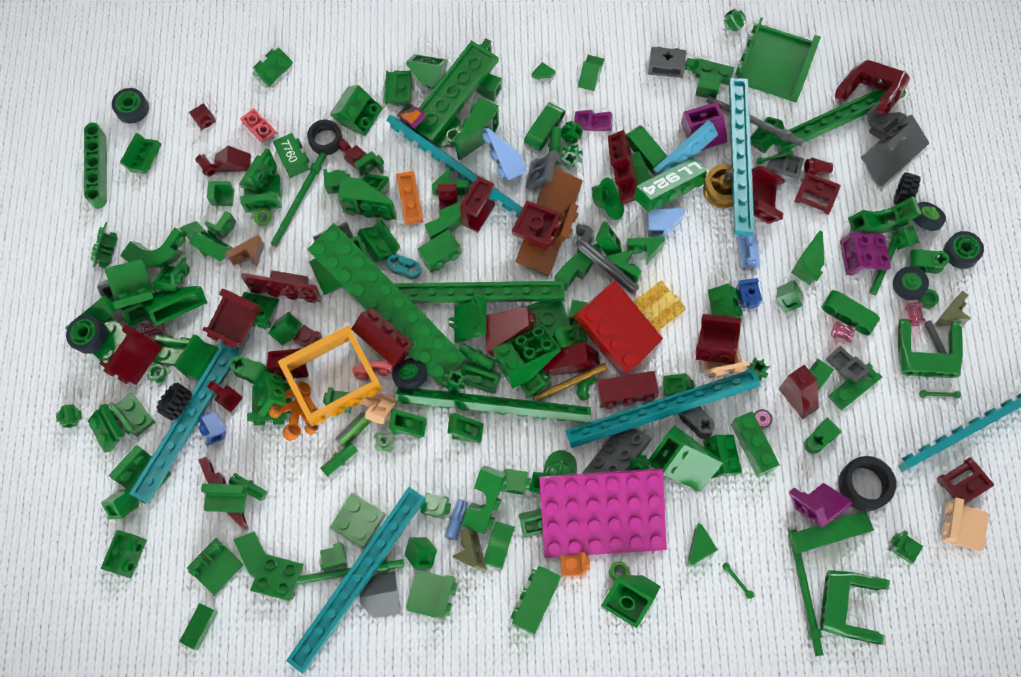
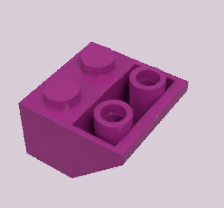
(695, 118)

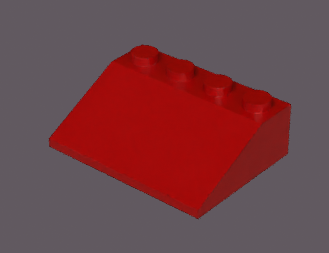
(618, 328)

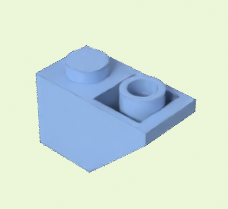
(663, 221)

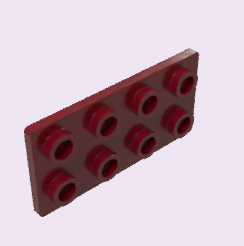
(283, 284)

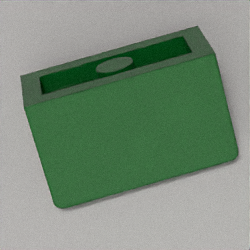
(195, 358)
(224, 498)

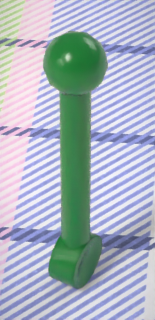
(760, 160)
(923, 393)
(748, 593)

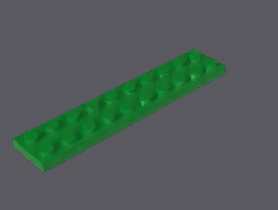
(375, 290)

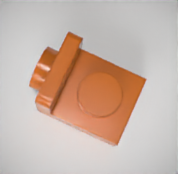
(574, 564)

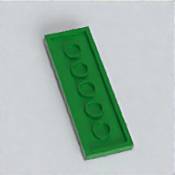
(454, 90)

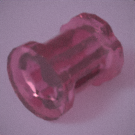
(915, 314)
(149, 330)
(842, 331)

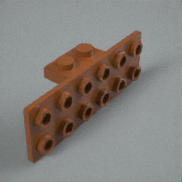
(561, 197)

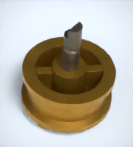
(718, 186)

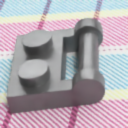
(541, 170)

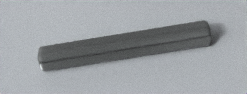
(608, 266)

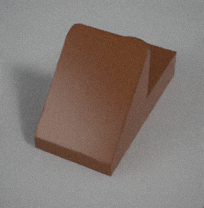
(250, 248)

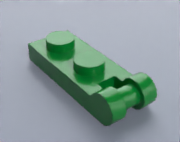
(850, 391)

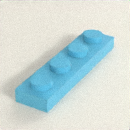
(688, 148)

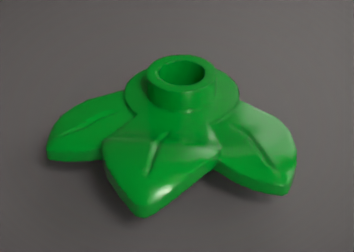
(451, 131)

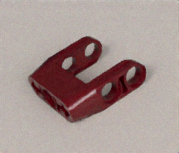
(877, 76)

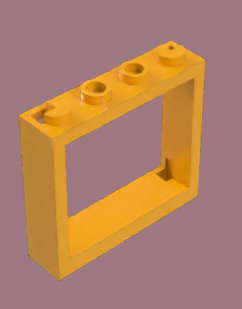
(317, 349)

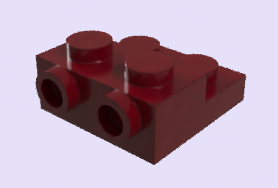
(537, 225)

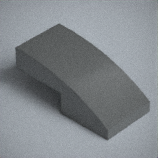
(847, 365)

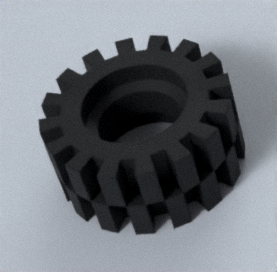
(907, 187)
(174, 401)

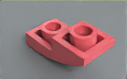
(258, 126)
(381, 367)

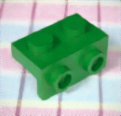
(273, 67)
(140, 154)
(171, 276)
(725, 301)
(269, 391)
(725, 449)

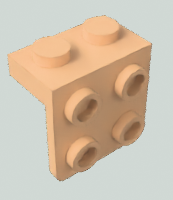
(718, 369)
(964, 525)

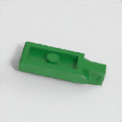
(698, 65)

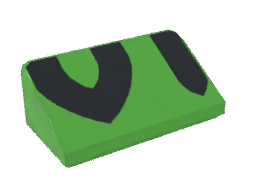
(353, 430)

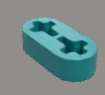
(402, 270)

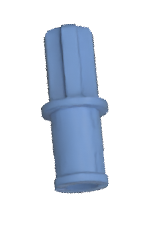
(456, 519)

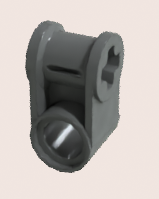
(696, 419)

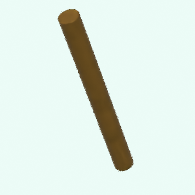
(570, 382)

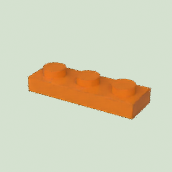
(409, 198)

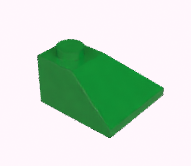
(427, 69)
(811, 261)
(631, 598)

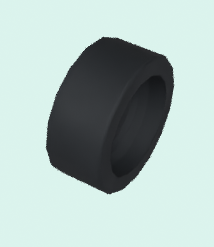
(322, 125)

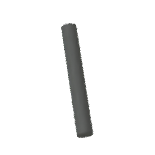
(935, 337)

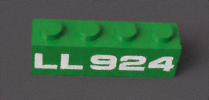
(670, 184)

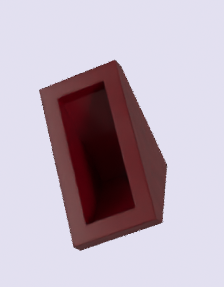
(232, 160)

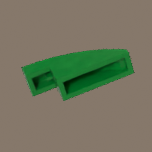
(164, 306)

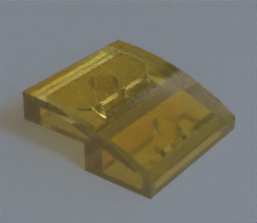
(659, 305)

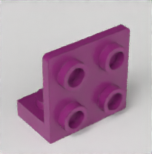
(864, 251)
(820, 505)

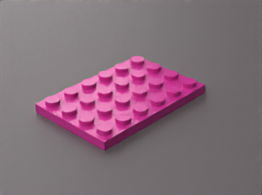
(603, 512)

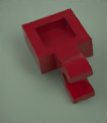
(352, 154)
(227, 397)

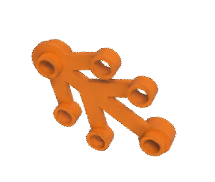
(292, 430)

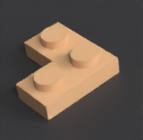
(379, 407)

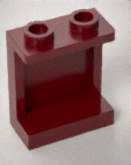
(764, 194)
(476, 205)
(232, 319)
(718, 339)
(132, 356)

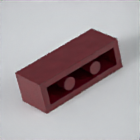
(382, 336)
(627, 389)

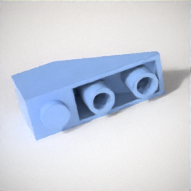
(508, 160)

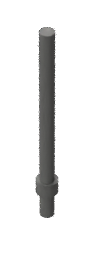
(784, 134)

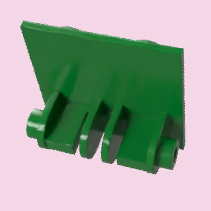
(104, 241)
(268, 306)
(215, 566)
(277, 577)

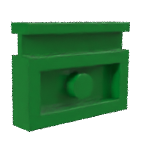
(398, 87)
(105, 428)

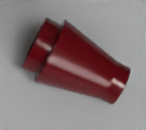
(817, 166)

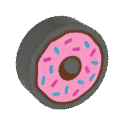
(764, 418)

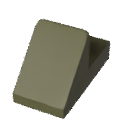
(954, 312)
(473, 553)

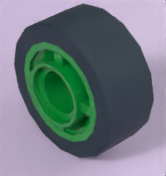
(130, 105)
(970, 243)
(86, 334)

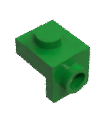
(223, 226)

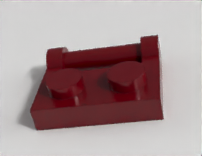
(820, 188)
(969, 487)

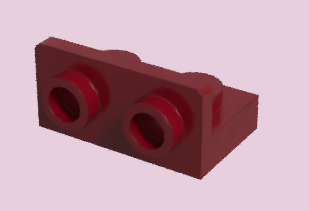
(274, 367)

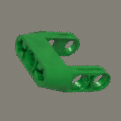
(930, 364)
(835, 604)

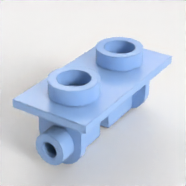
(748, 251)

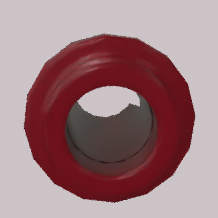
(207, 168)

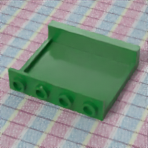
(777, 61)

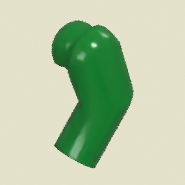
(583, 387)

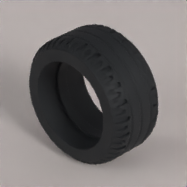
(883, 472)

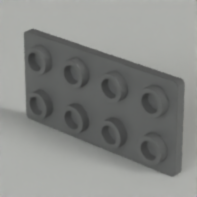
(895, 150)
(617, 452)

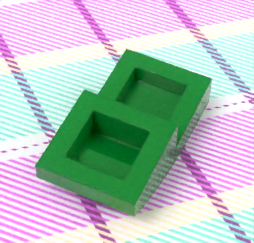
(498, 545)

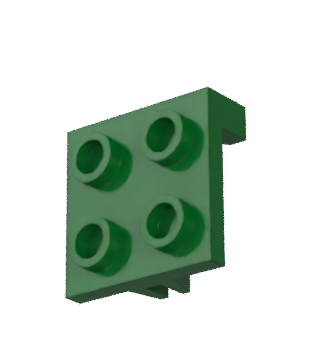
(469, 319)

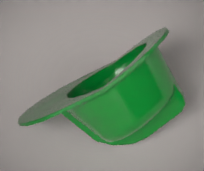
(607, 197)
(560, 463)

